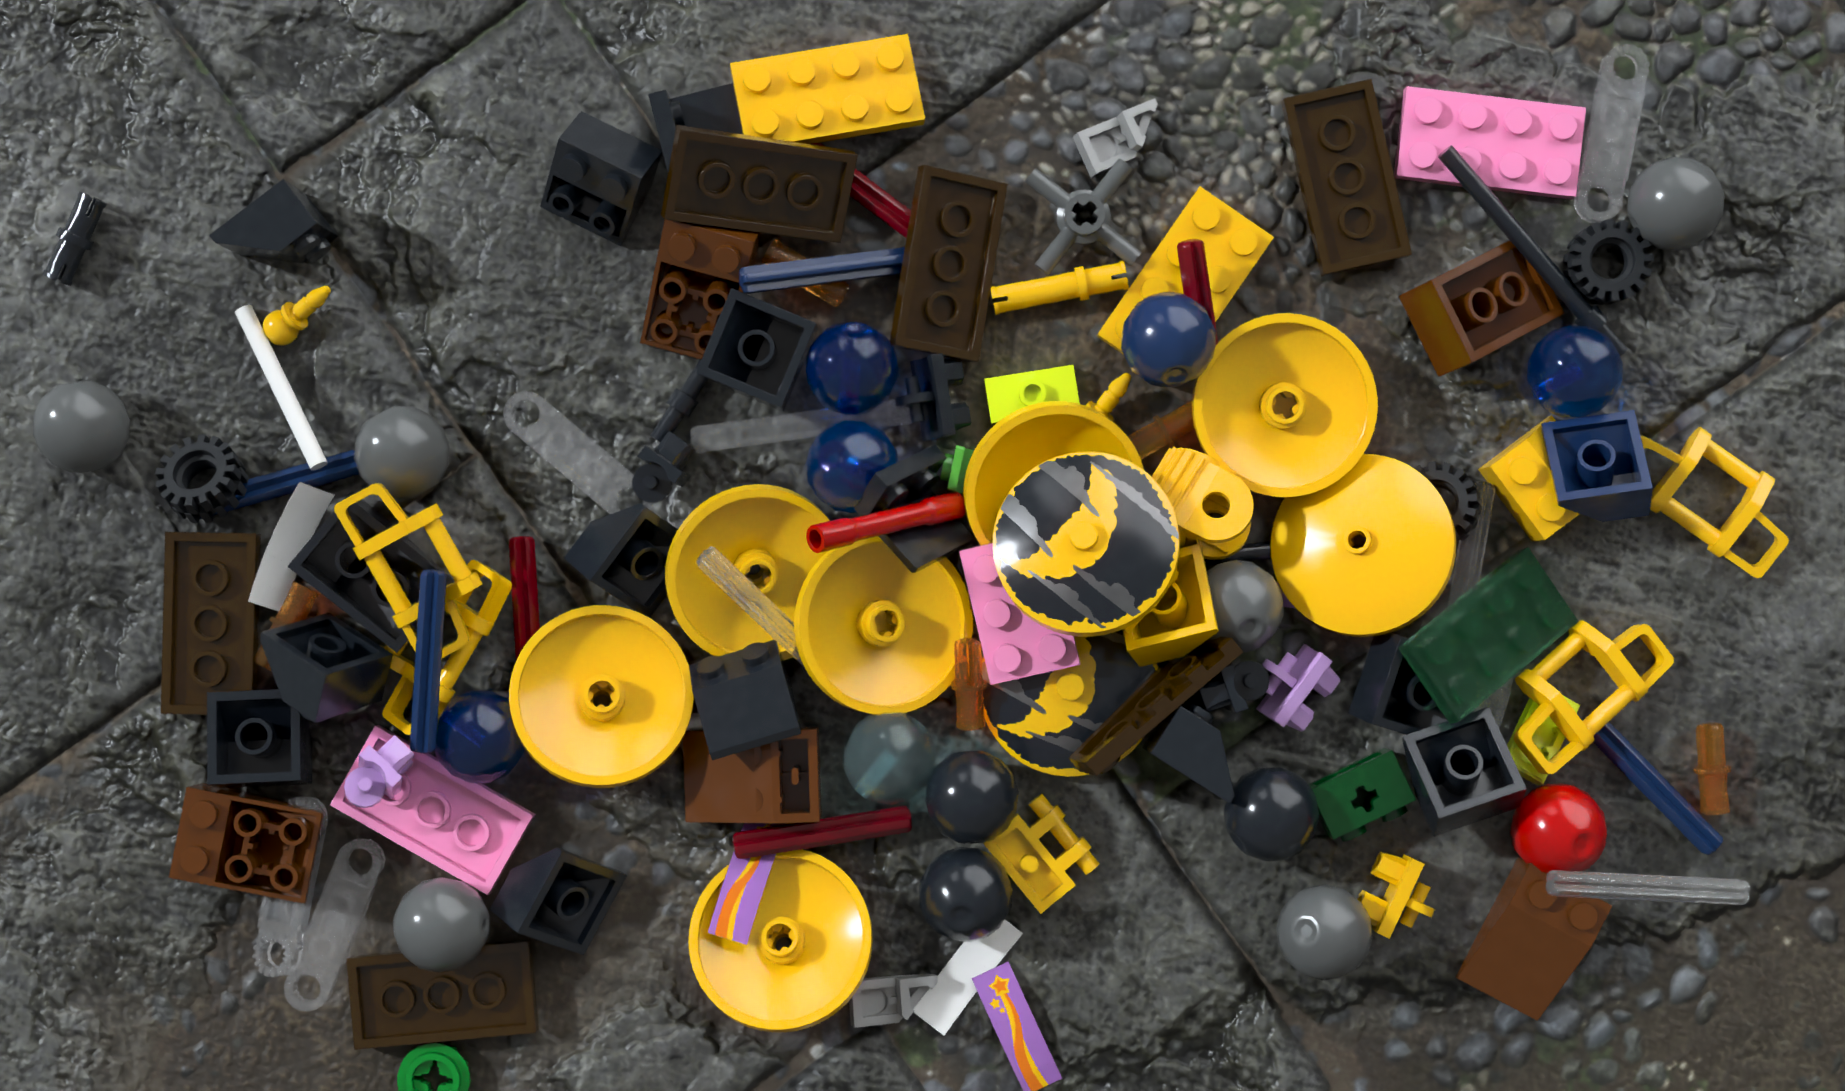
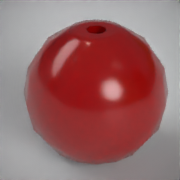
(1559, 829)

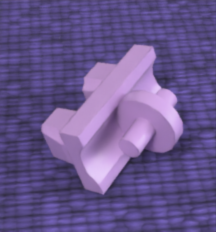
(1292, 683)
(378, 773)

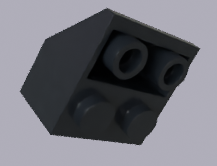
(600, 177)

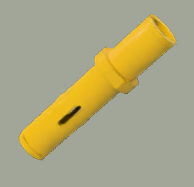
(1060, 287)

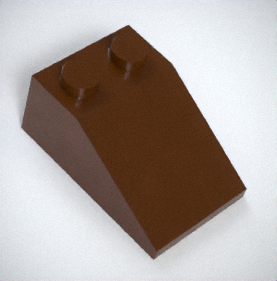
(1479, 307)
(1531, 941)

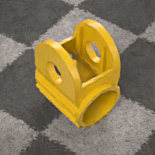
(1202, 487)

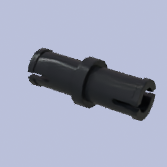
(75, 238)

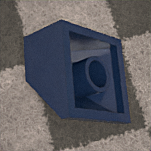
(1599, 466)

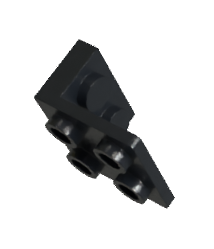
(705, 109)
(908, 484)

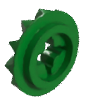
(421, 1061)

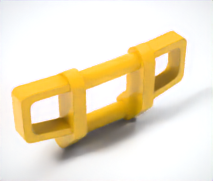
(1720, 540)
(370, 551)
(477, 626)
(1553, 704)

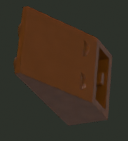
(692, 283)
(756, 785)
(246, 843)

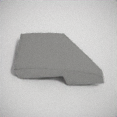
(1115, 138)
(888, 998)

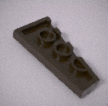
(1152, 703)

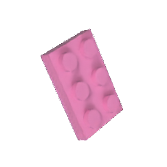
(1010, 639)

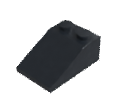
(339, 575)

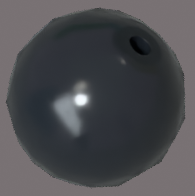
(971, 797)
(1271, 814)
(965, 894)

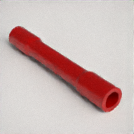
(846, 531)

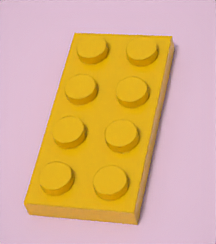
(829, 92)
(1231, 251)

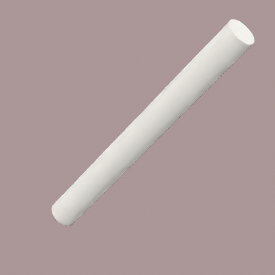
(281, 387)

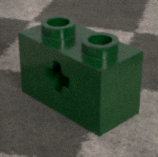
(1373, 773)

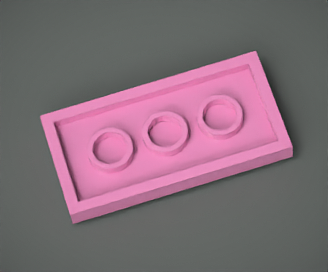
(1504, 140)
(444, 818)

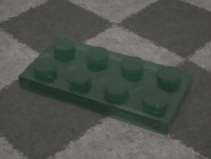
(1488, 635)

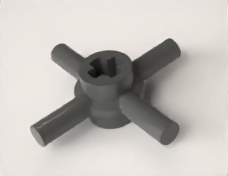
(1080, 200)

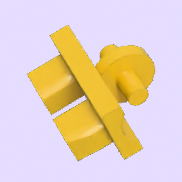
(1402, 876)

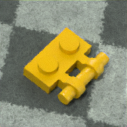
(1029, 861)

